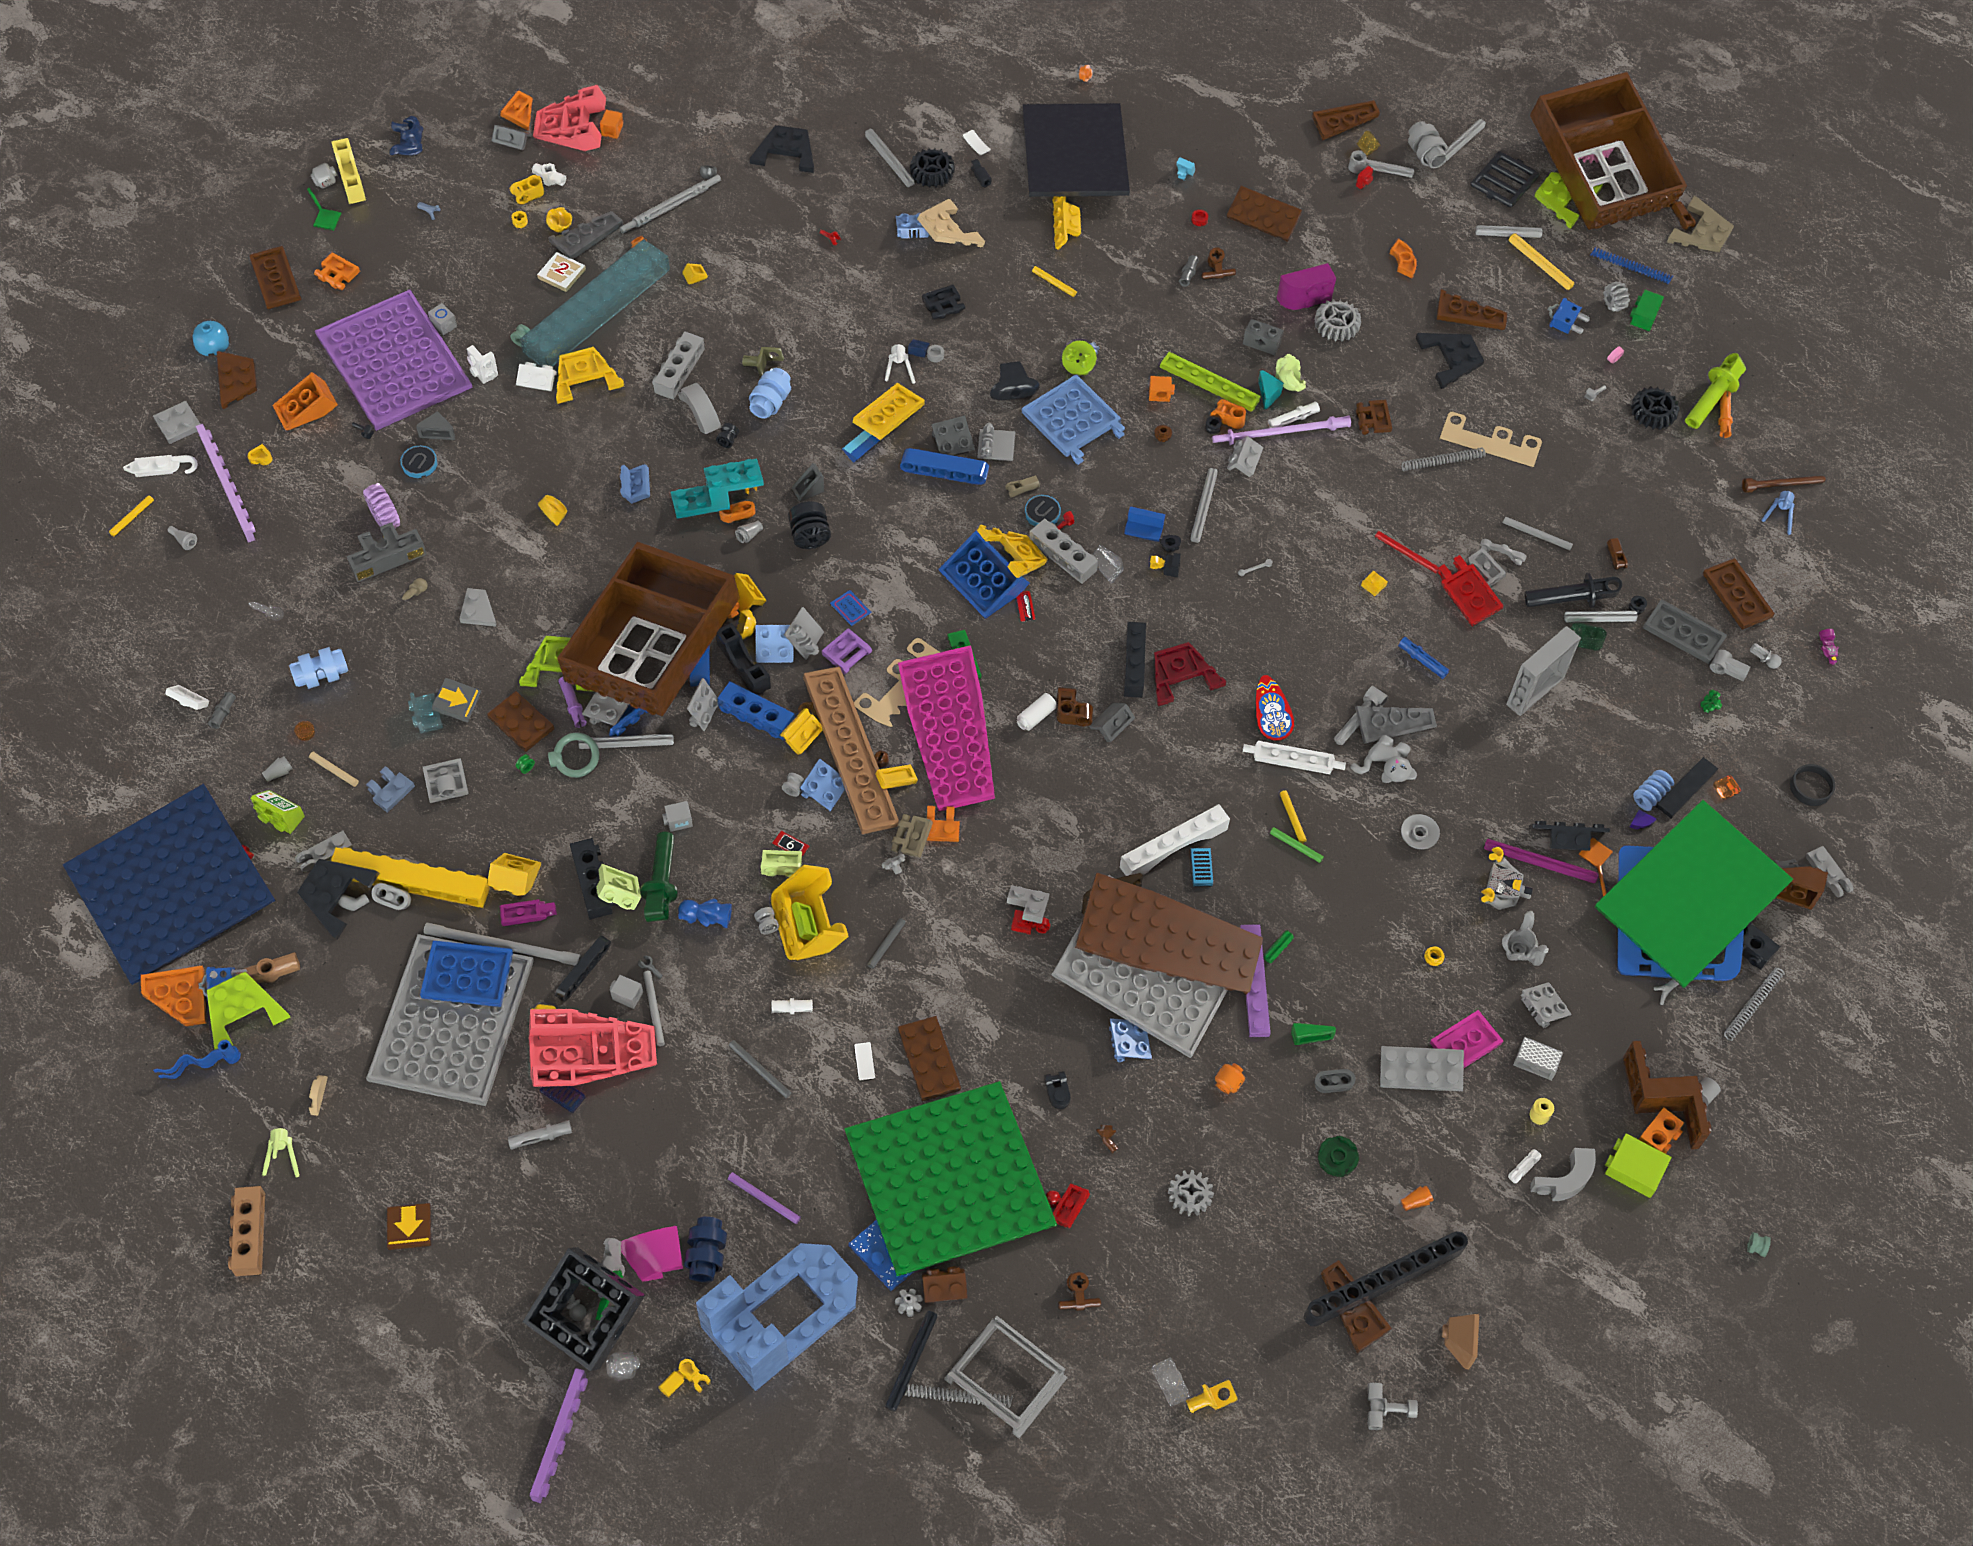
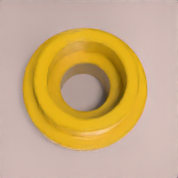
(1436, 951)

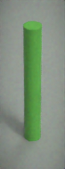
(1297, 845)

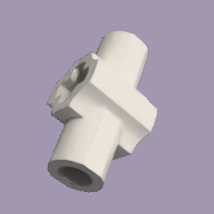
(549, 174)

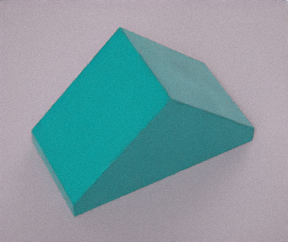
(1270, 388)

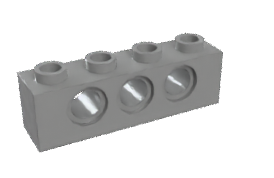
(678, 365)
(1064, 551)

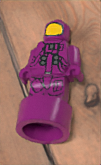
(1829, 649)

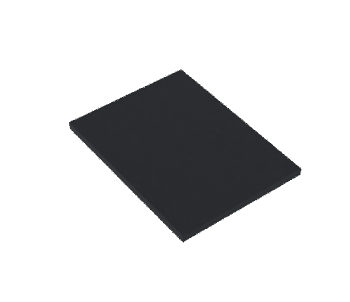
(1075, 150)

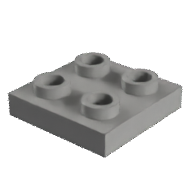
(445, 780)

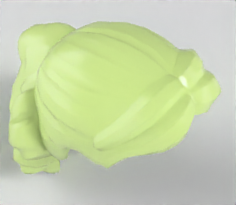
(1288, 372)

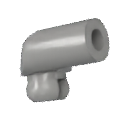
(351, 903)

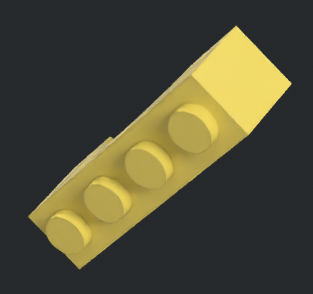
(348, 171)

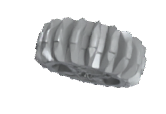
(1336, 325)

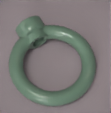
(556, 760)

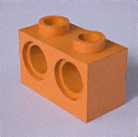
(1657, 1131)

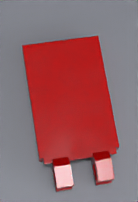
(1469, 591)

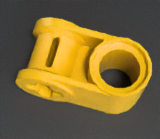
(528, 189)

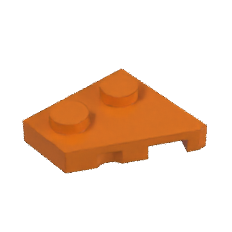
(518, 110)

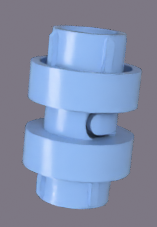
(770, 393)
(310, 670)

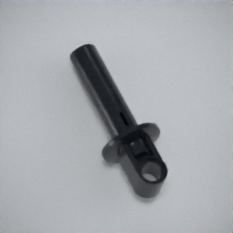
(1591, 590)

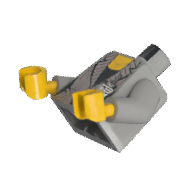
(1504, 883)

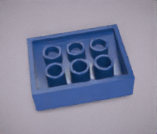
(982, 575)

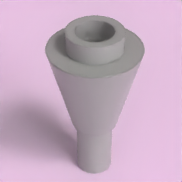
(186, 539)

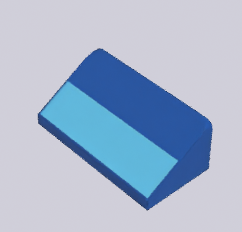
(860, 445)

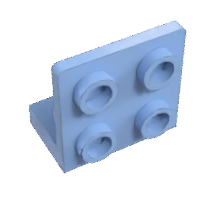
(772, 644)

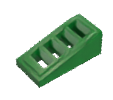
(1311, 1033)

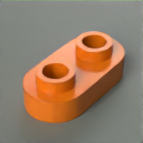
(738, 511)

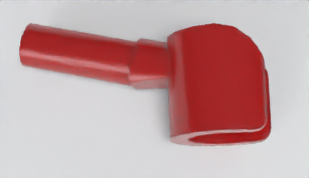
(834, 236)
(1068, 520)

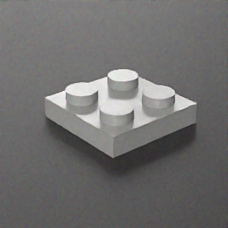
(177, 422)

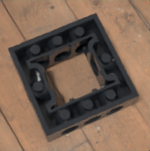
(546, 1311)

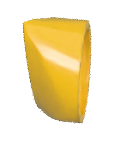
(552, 509)

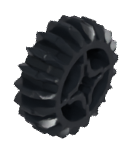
(932, 173)
(1655, 408)

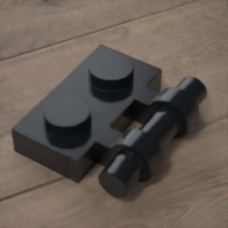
(942, 297)

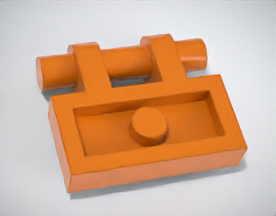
(338, 266)

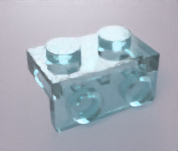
(424, 717)

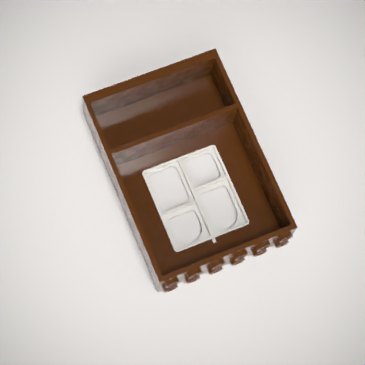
(1600, 118)
(663, 595)

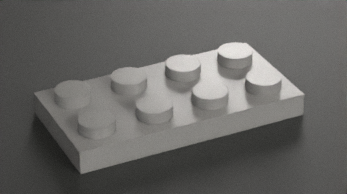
(1422, 1068)

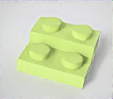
(618, 887)

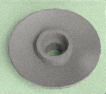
(1423, 825)

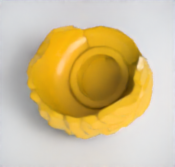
(558, 219)
(746, 624)

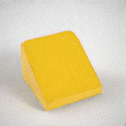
(694, 273)

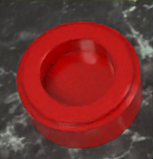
(1199, 217)

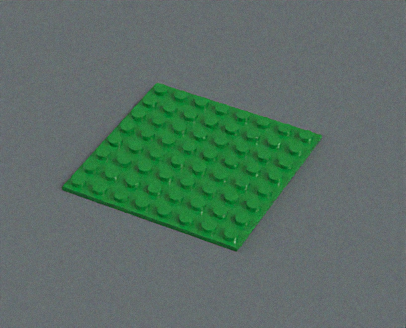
(949, 1178)

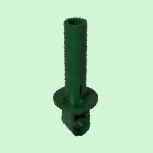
(659, 891)

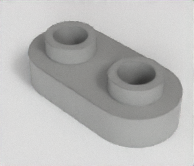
(392, 896)

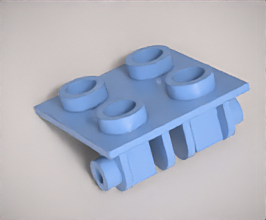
(909, 222)
(823, 785)
(1129, 1040)

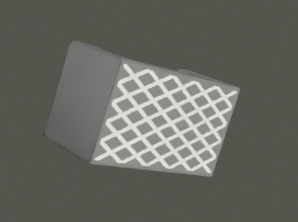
(1538, 1058)

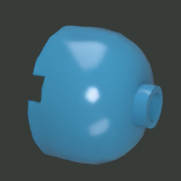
(210, 338)

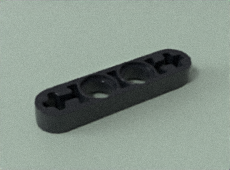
(583, 968)

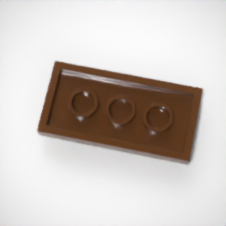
(1264, 213)
(275, 277)
(1738, 593)
(929, 1058)

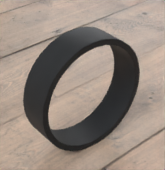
(1816, 769)

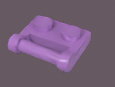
(842, 647)

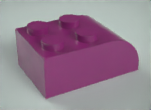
(1306, 287)

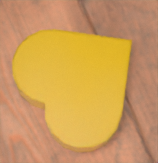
(260, 455)

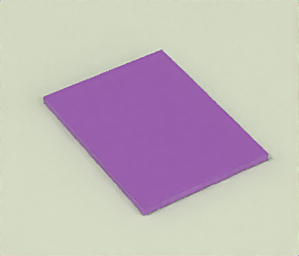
(393, 359)

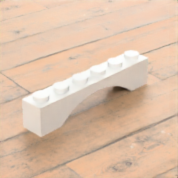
(1198, 828)

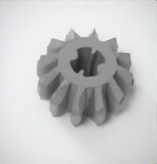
(1616, 296)

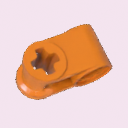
(1230, 414)

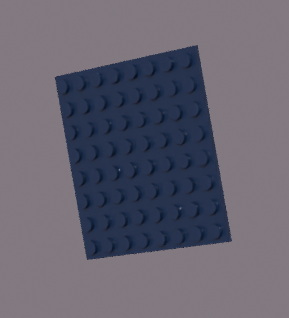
(168, 883)

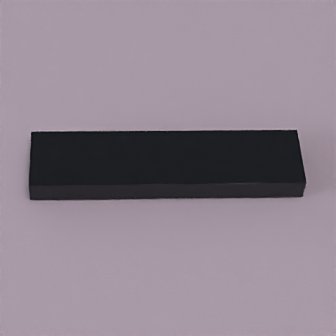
(1687, 787)

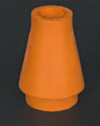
(1418, 1198)

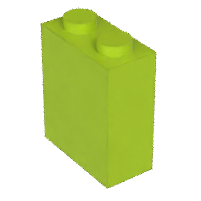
(1637, 1165)

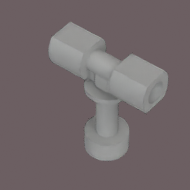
(1380, 1407)

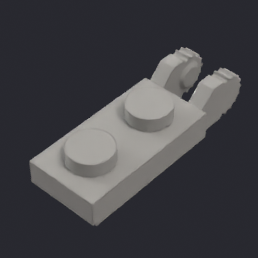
(323, 850)
(1821, 859)

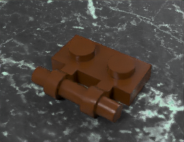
(1379, 414)

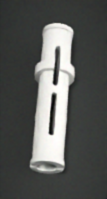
(1299, 413)

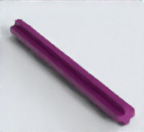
(1543, 861)

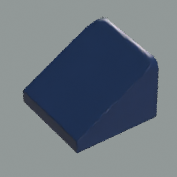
(918, 348)

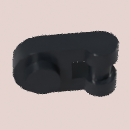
(1059, 1096)

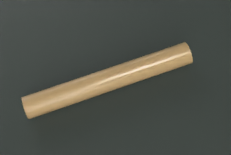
(334, 769)

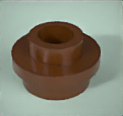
(1160, 436)

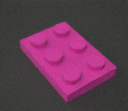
(1471, 1035)

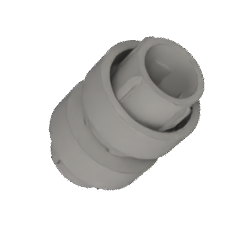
(1427, 144)

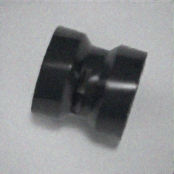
(727, 435)

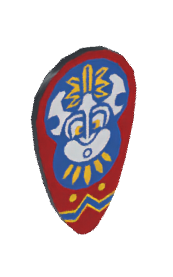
(1272, 710)

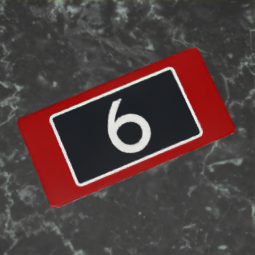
(789, 843)

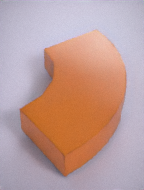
(1405, 258)

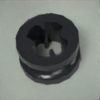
(1213, 429)
(1638, 599)

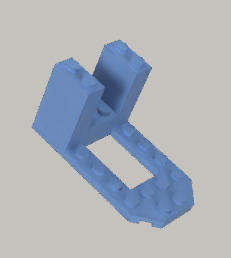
(762, 1351)

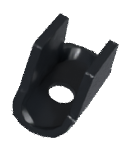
(1013, 383)

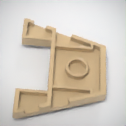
(943, 228)

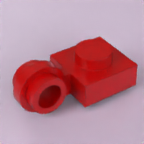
(1026, 926)

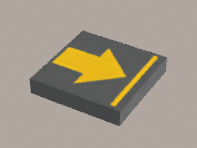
(456, 700)

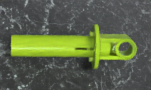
(1722, 379)

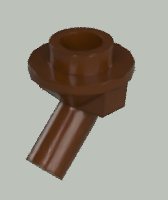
(1106, 1133)

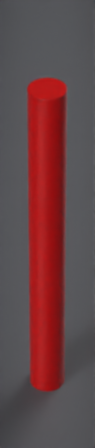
(1409, 553)

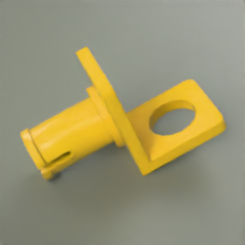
(1211, 1398)

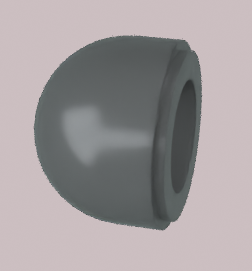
(708, 171)

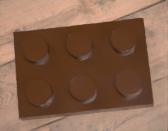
(520, 721)

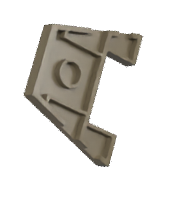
(1710, 231)

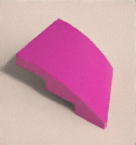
(653, 1253)

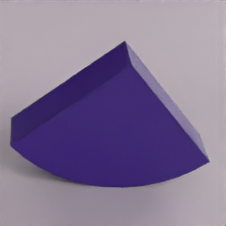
(1642, 820)

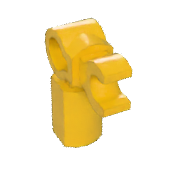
(686, 1370)

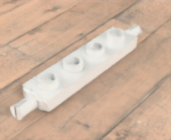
(1294, 757)

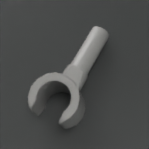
(1591, 394)

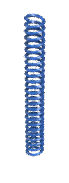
(1658, 276)

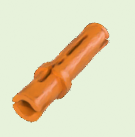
(1725, 415)

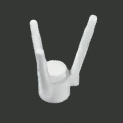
(898, 355)

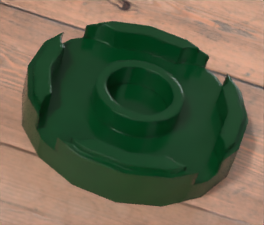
(1338, 1156)

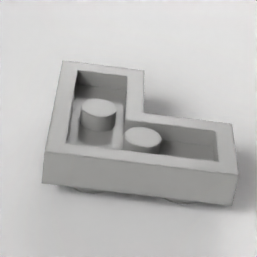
(1033, 901)

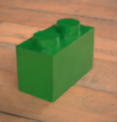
(1646, 310)

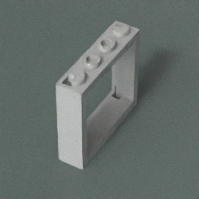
(1542, 670)

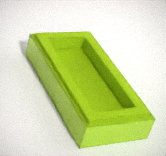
(804, 921)

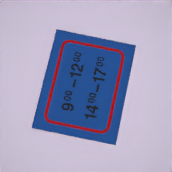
(850, 607)

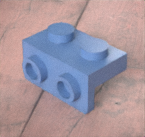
(635, 483)

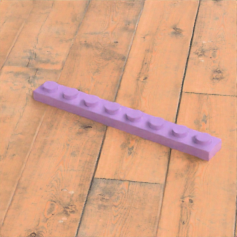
(229, 487)

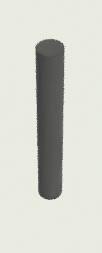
(886, 943)

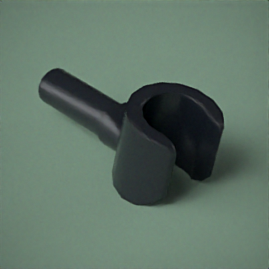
(366, 431)

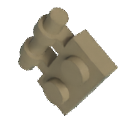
(916, 836)

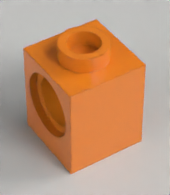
(611, 124)
(1161, 388)

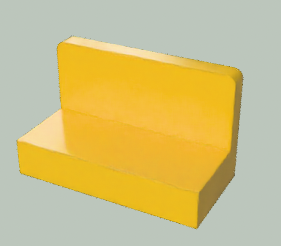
(748, 592)

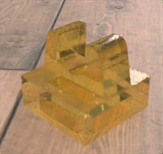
(1368, 143)

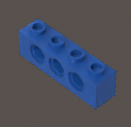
(751, 702)

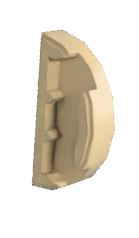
(316, 1094)

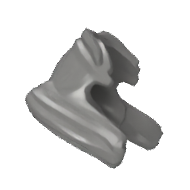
(1525, 942)

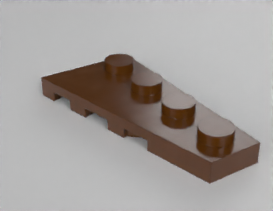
(1461, 311)
(1362, 1322)

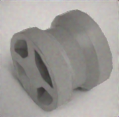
(793, 784)

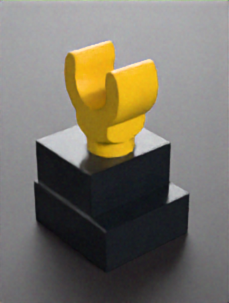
(1171, 564)

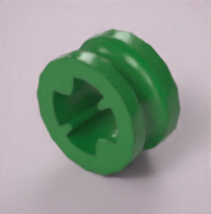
(525, 764)

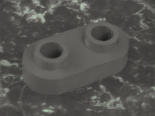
(1333, 1079)

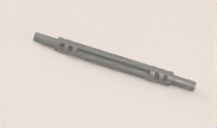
(670, 203)

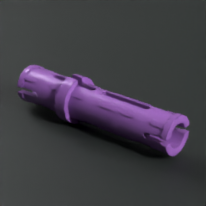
(574, 707)

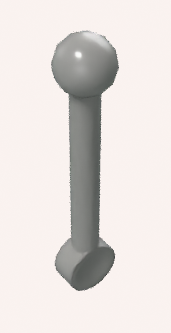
(1268, 563)

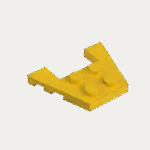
(582, 367)
(1023, 550)

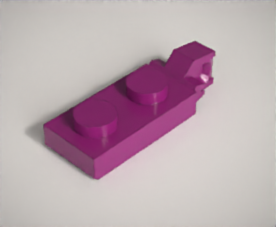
(526, 912)

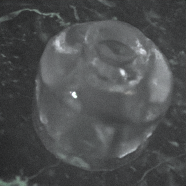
(622, 1365)

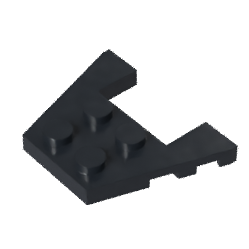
(786, 142)
(1459, 352)
(327, 885)

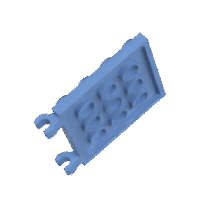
(1072, 417)

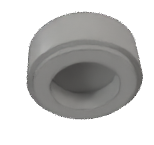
(935, 353)

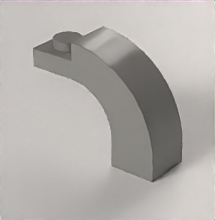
(701, 407)
(1581, 1169)

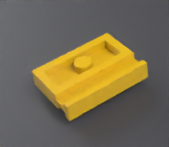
(802, 731)

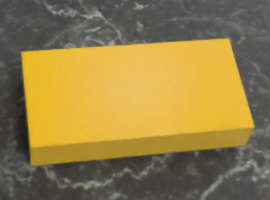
(896, 776)

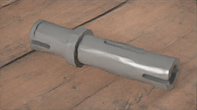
(541, 1134)

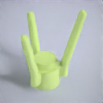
(278, 1141)

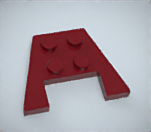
(1180, 664)

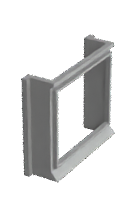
(1021, 1423)

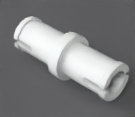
(791, 1006)

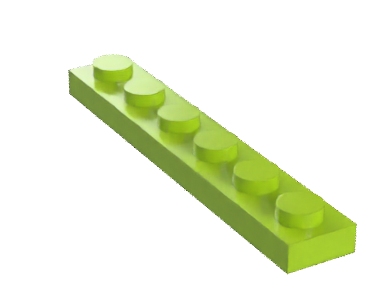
(1210, 381)

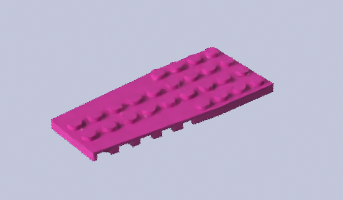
(949, 725)

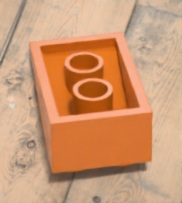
(305, 402)

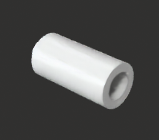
(1036, 712)

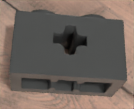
(1263, 337)

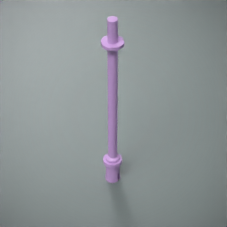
(1332, 423)

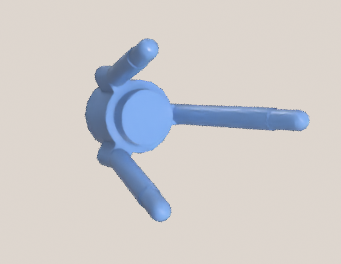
(1784, 502)

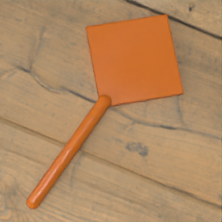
(1597, 856)

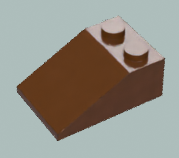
(1806, 886)

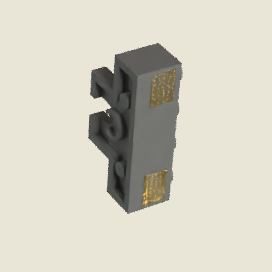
(385, 553)

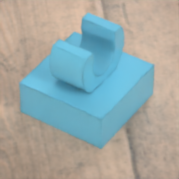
(1185, 167)

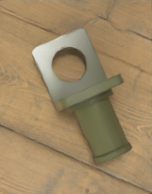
(761, 360)

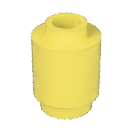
(1541, 1111)

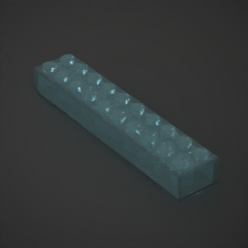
(595, 304)

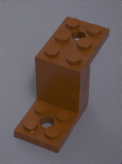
(1671, 1093)

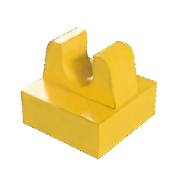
(1374, 583)

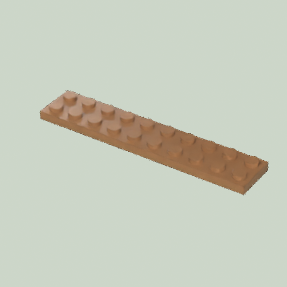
(850, 750)

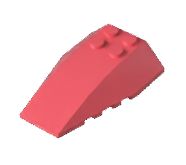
(584, 1048)

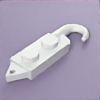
(159, 465)

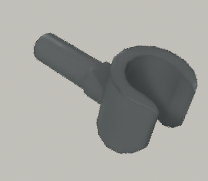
(650, 966)

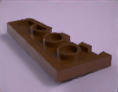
(1339, 119)

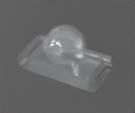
(1171, 1381)

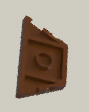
(236, 377)

